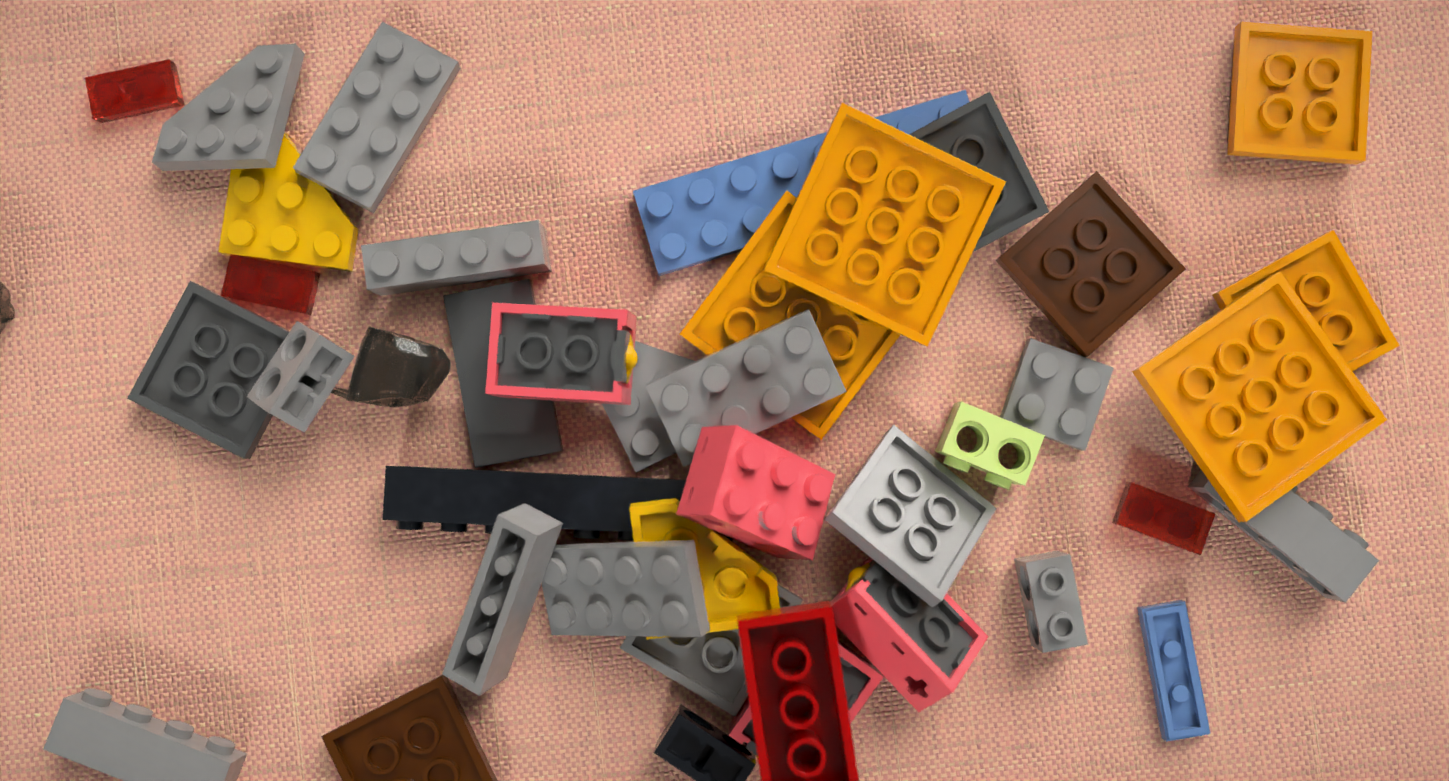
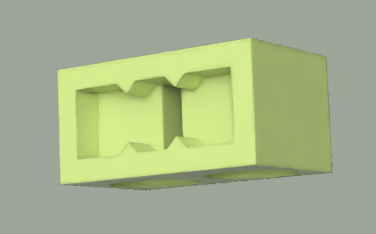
(991, 435)

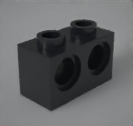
(703, 749)

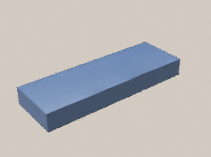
(1173, 670)

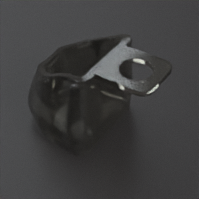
(395, 370)

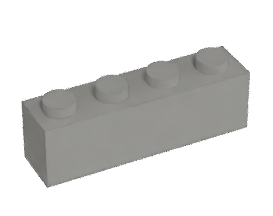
(456, 258)
(1303, 540)
(502, 598)
(135, 744)

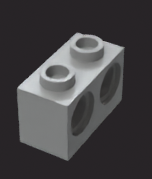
(300, 377)
(1051, 601)

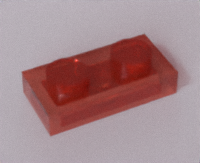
(134, 91)
(270, 284)
(1163, 518)

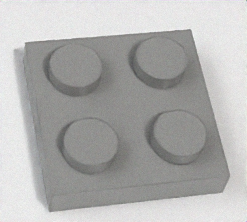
(1056, 393)

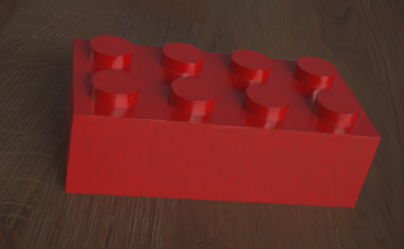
(797, 694)

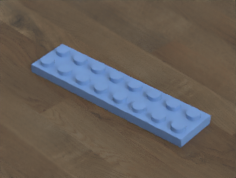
(723, 205)

